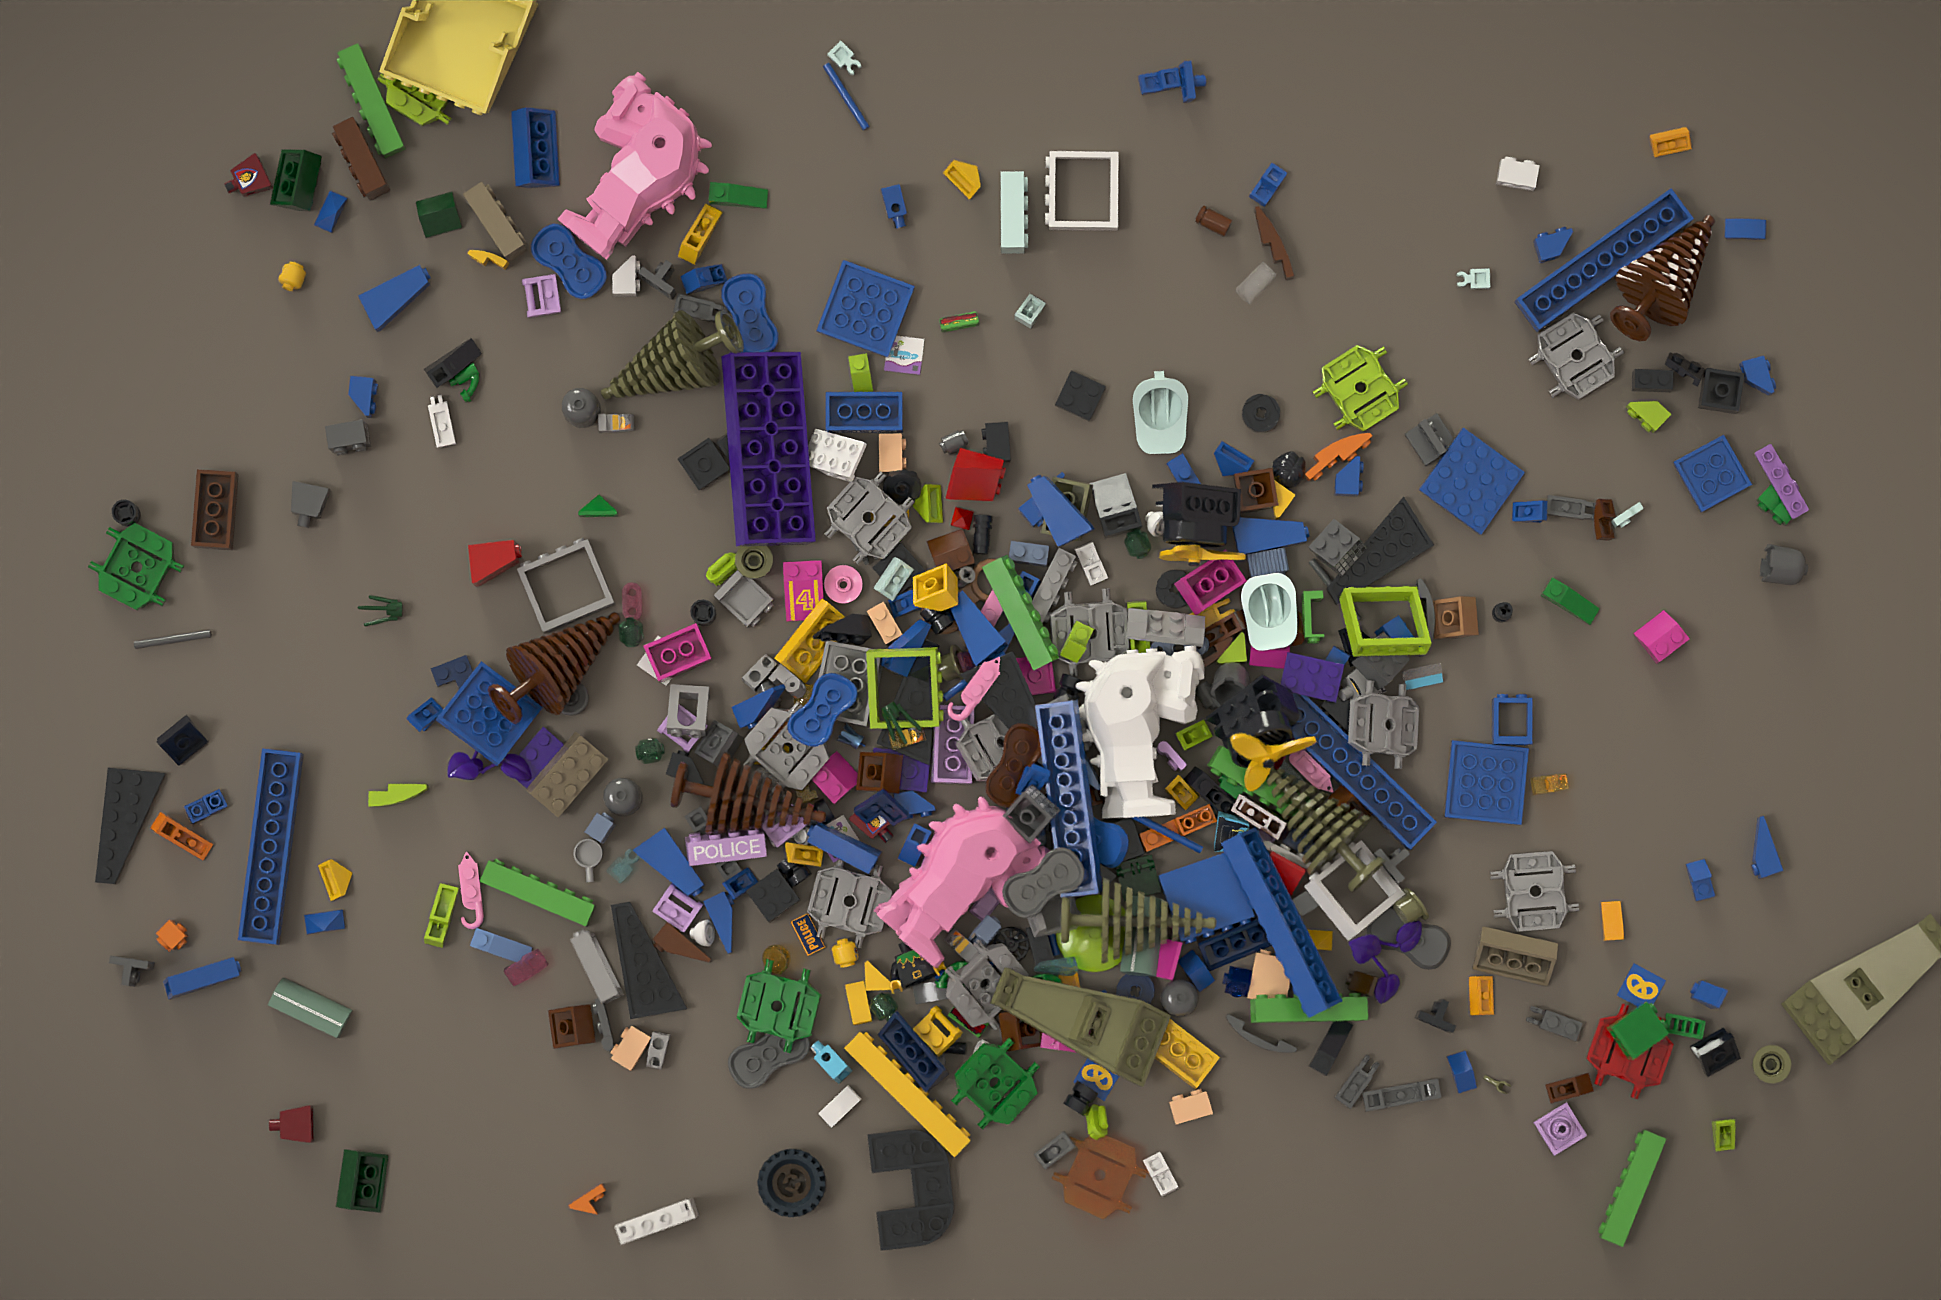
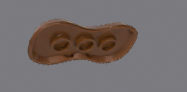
(1020, 750)

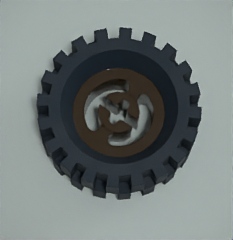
(783, 1163)

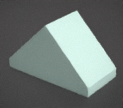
(1029, 311)

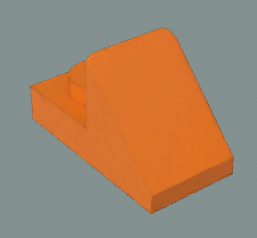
(584, 1203)

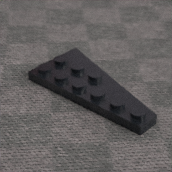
(1390, 546)
(1009, 694)
(916, 700)
(124, 812)
(644, 975)

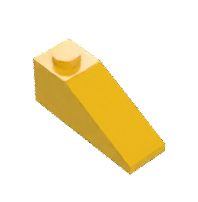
(699, 234)

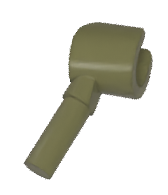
(1499, 1085)

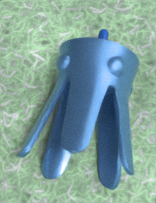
(851, 737)

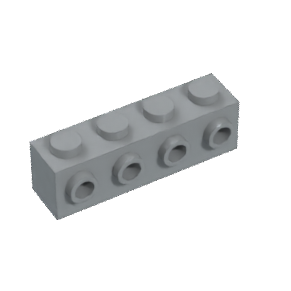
(1052, 583)

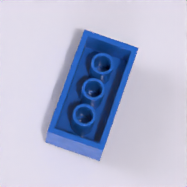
(864, 412)

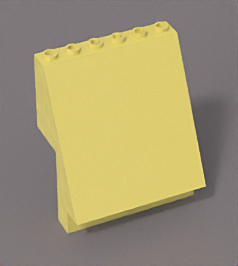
(457, 48)

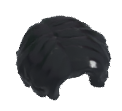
(1289, 469)

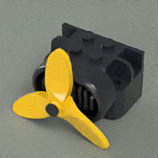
(1198, 518)
(1258, 728)

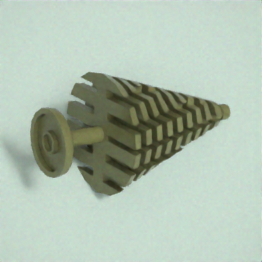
(676, 358)
(1323, 829)
(1129, 921)

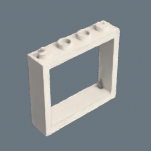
(1050, 198)
(1332, 907)
(656, 1221)

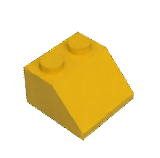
(936, 589)

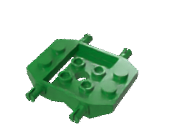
(121, 562)
(786, 992)
(992, 1062)

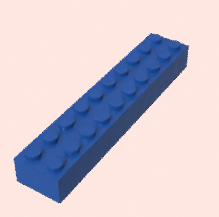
(1603, 260)
(1369, 784)
(1069, 789)
(270, 846)
(1281, 922)

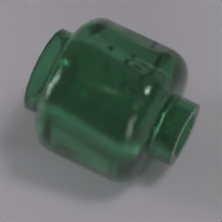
(1137, 543)
(631, 632)
(649, 750)
(883, 1006)

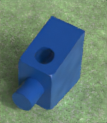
(894, 195)

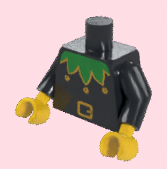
(911, 969)

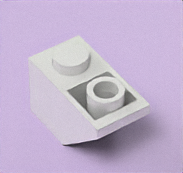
(625, 278)

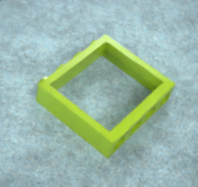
(1384, 646)
(936, 678)

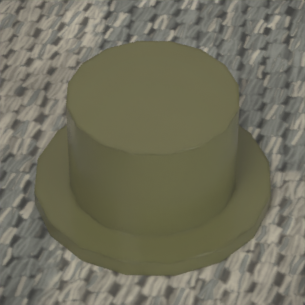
(753, 561)
(950, 664)
(1410, 907)
(1771, 1064)

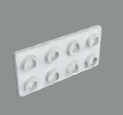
(835, 454)

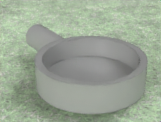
(588, 854)

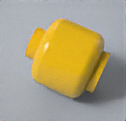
(292, 276)
(845, 953)

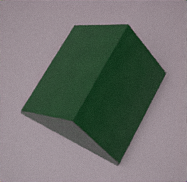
(438, 214)

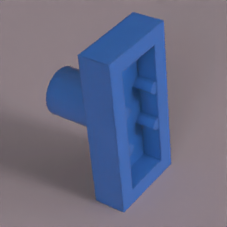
(1189, 82)
(1182, 470)

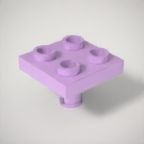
(1560, 1129)

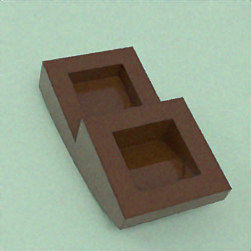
(1603, 515)
(1220, 648)

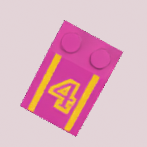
(802, 588)

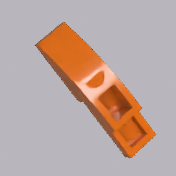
(1343, 449)
(1182, 825)

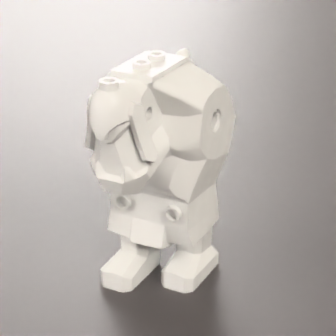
(1124, 720)

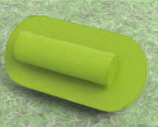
(722, 569)
(1097, 1121)

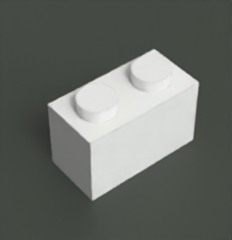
(1517, 174)

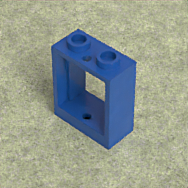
(1511, 740)

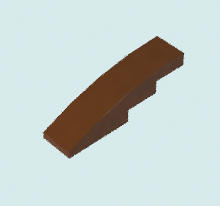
(1270, 237)

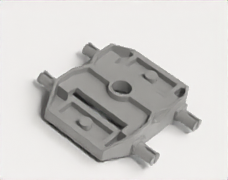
(1564, 366)
(882, 508)
(1094, 616)
(988, 732)
(1403, 732)
(775, 758)
(848, 885)
(1518, 891)
(971, 977)

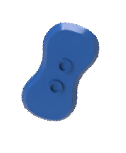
(578, 271)
(745, 299)
(829, 698)
(1111, 843)

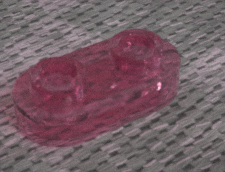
(630, 602)

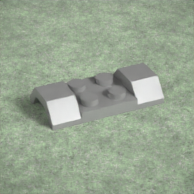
(1165, 627)

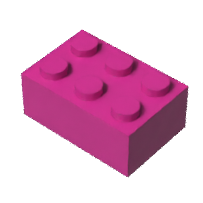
(1209, 583)
(677, 652)

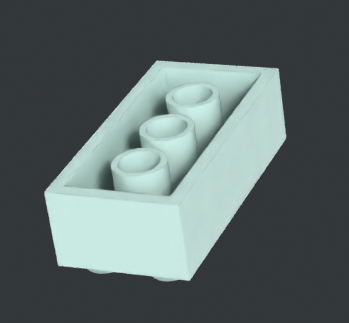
(1012, 212)

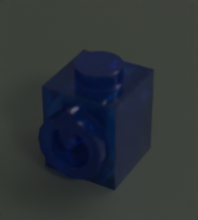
(1237, 981)

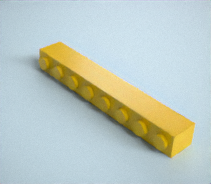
(907, 1094)

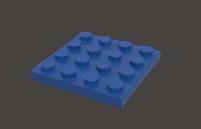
(865, 308)
(1471, 481)
(478, 721)
(1486, 782)

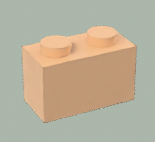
(891, 452)
(884, 623)
(631, 1047)
(1190, 1107)

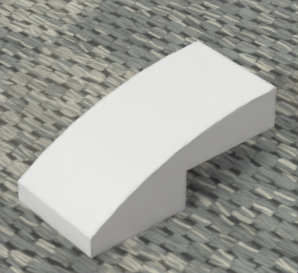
(1091, 563)
(839, 1106)
(1160, 1174)

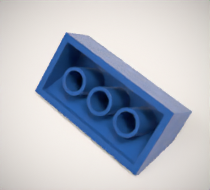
(535, 148)

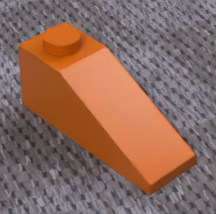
(181, 836)

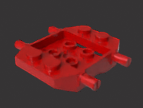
(1619, 1065)

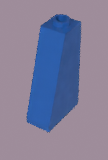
(393, 296)
(1060, 515)
(1263, 534)
(978, 633)
(844, 847)
(667, 858)
(201, 977)

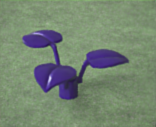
(468, 769)
(1369, 946)

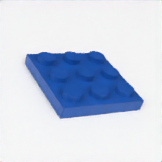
(1712, 473)

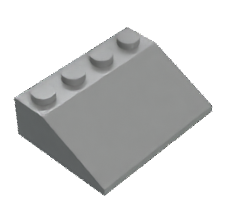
(851, 663)

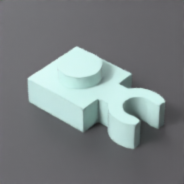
(842, 56)
(1477, 279)
(1623, 519)

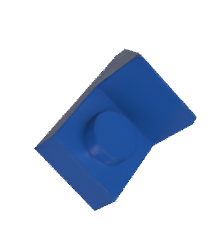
(1530, 511)
(903, 604)
(425, 715)
(1032, 775)
(1700, 879)

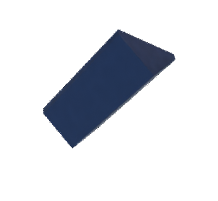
(1233, 945)
(912, 1052)

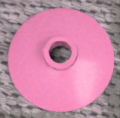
(843, 574)

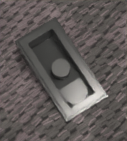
(1054, 1150)

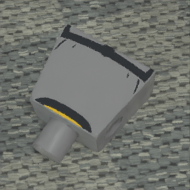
(1355, 685)

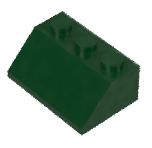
(296, 180)
(362, 1181)

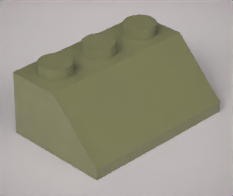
(1077, 492)

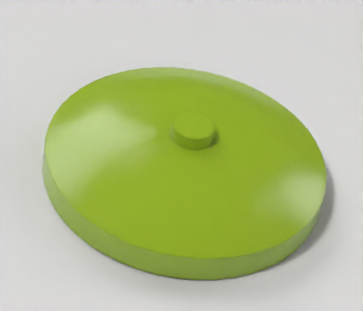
(1086, 941)

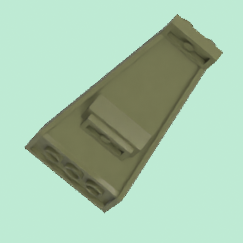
(1835, 1011)
(1121, 1036)

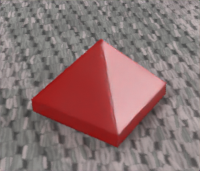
(962, 518)

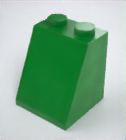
(1638, 1030)

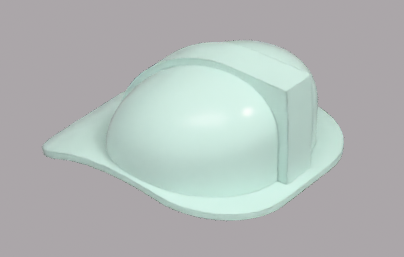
(1160, 414)
(1270, 611)

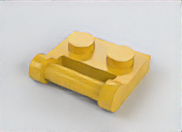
(932, 1035)

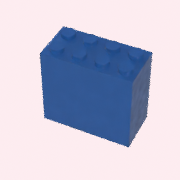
(1208, 889)

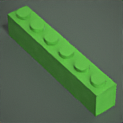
(371, 100)
(1020, 612)
(1222, 764)
(538, 893)
(1290, 1010)
(1632, 1188)

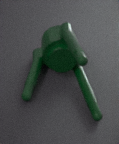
(393, 609)
(890, 713)

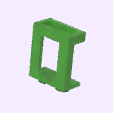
(1308, 597)

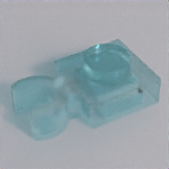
(621, 868)

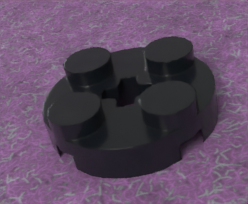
(1263, 402)
(905, 478)
(1165, 583)

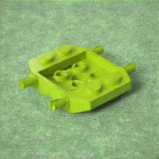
(410, 106)
(1349, 399)

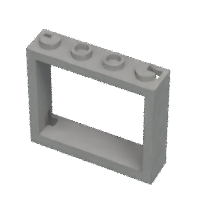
(579, 613)
(596, 966)

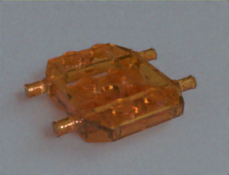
(1112, 1185)

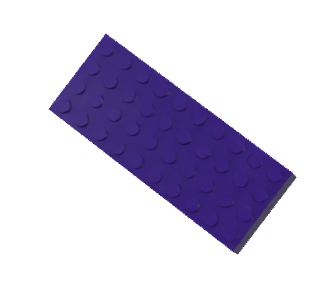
(768, 448)

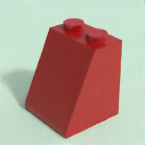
(975, 477)
(492, 559)
(1288, 871)

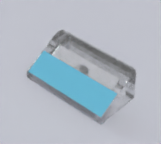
(1423, 676)

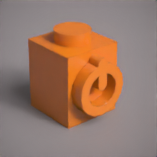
(172, 935)

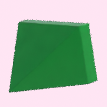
(598, 508)

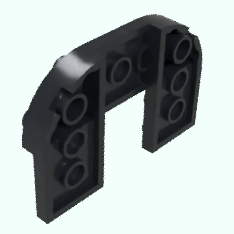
(930, 1187)

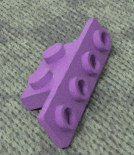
(1781, 481)

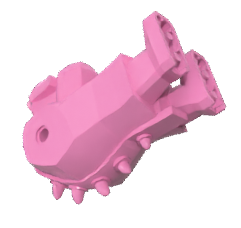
(647, 173)
(959, 867)

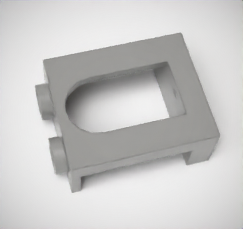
(699, 693)

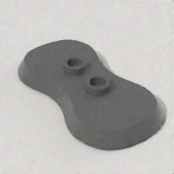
(1030, 891)
(1429, 951)
(756, 1061)

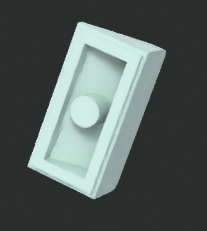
(893, 578)

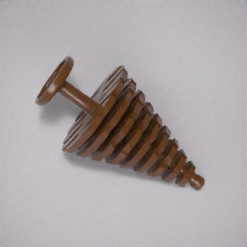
(1662, 282)
(552, 666)
(724, 797)

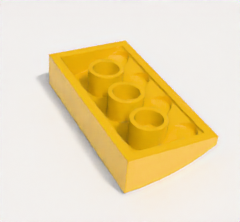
(802, 653)
(1185, 1055)

